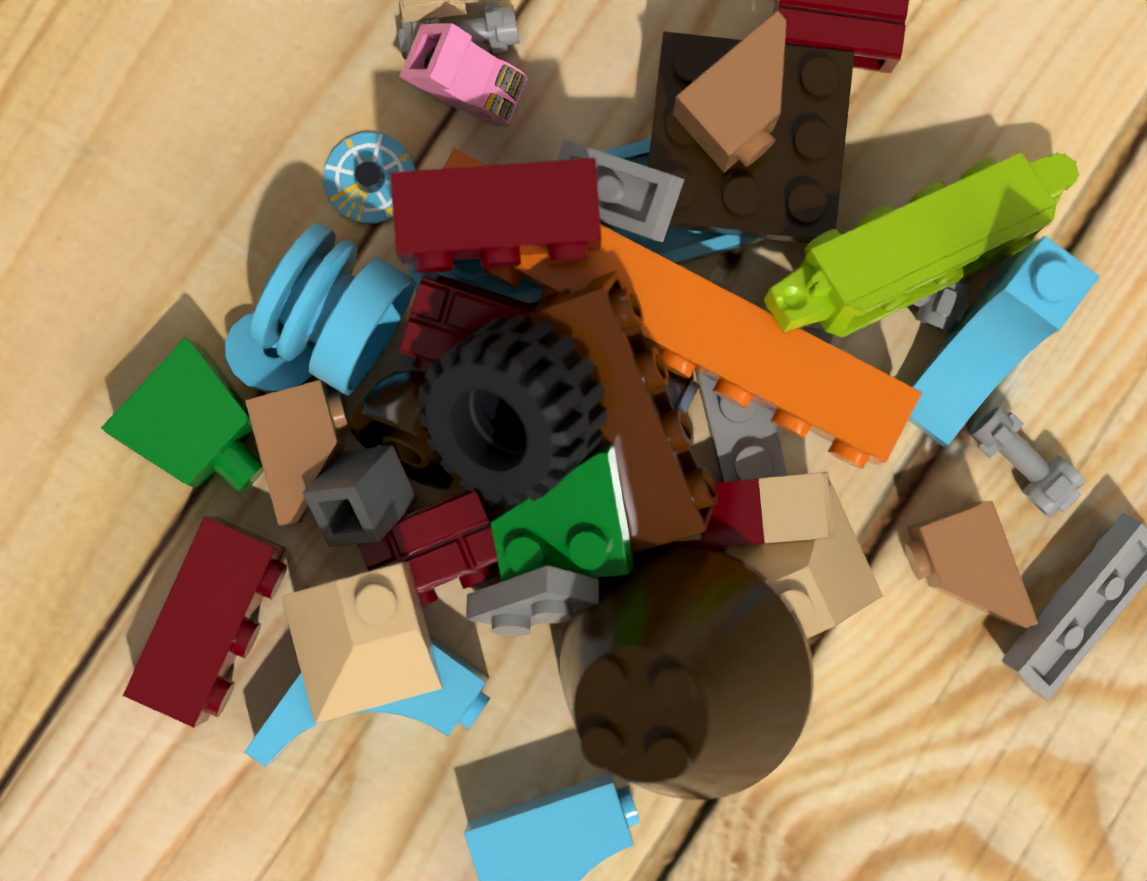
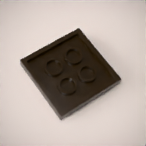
(792, 186)

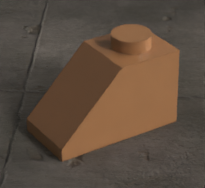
(738, 98)
(296, 441)
(971, 561)

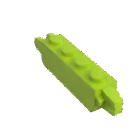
(923, 245)

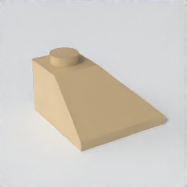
(817, 577)
(362, 642)

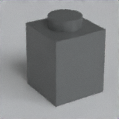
(360, 496)

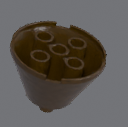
(687, 674)

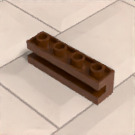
(658, 474)

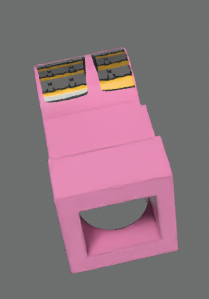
(464, 74)

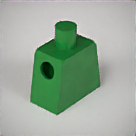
(189, 421)

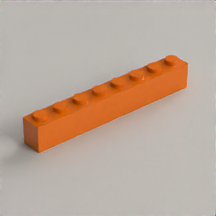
(738, 347)

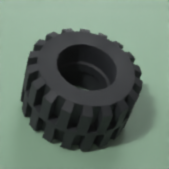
(545, 387)

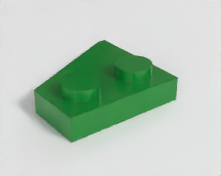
(572, 527)

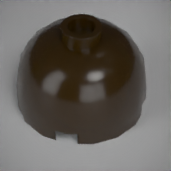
(392, 418)

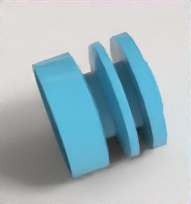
(320, 302)

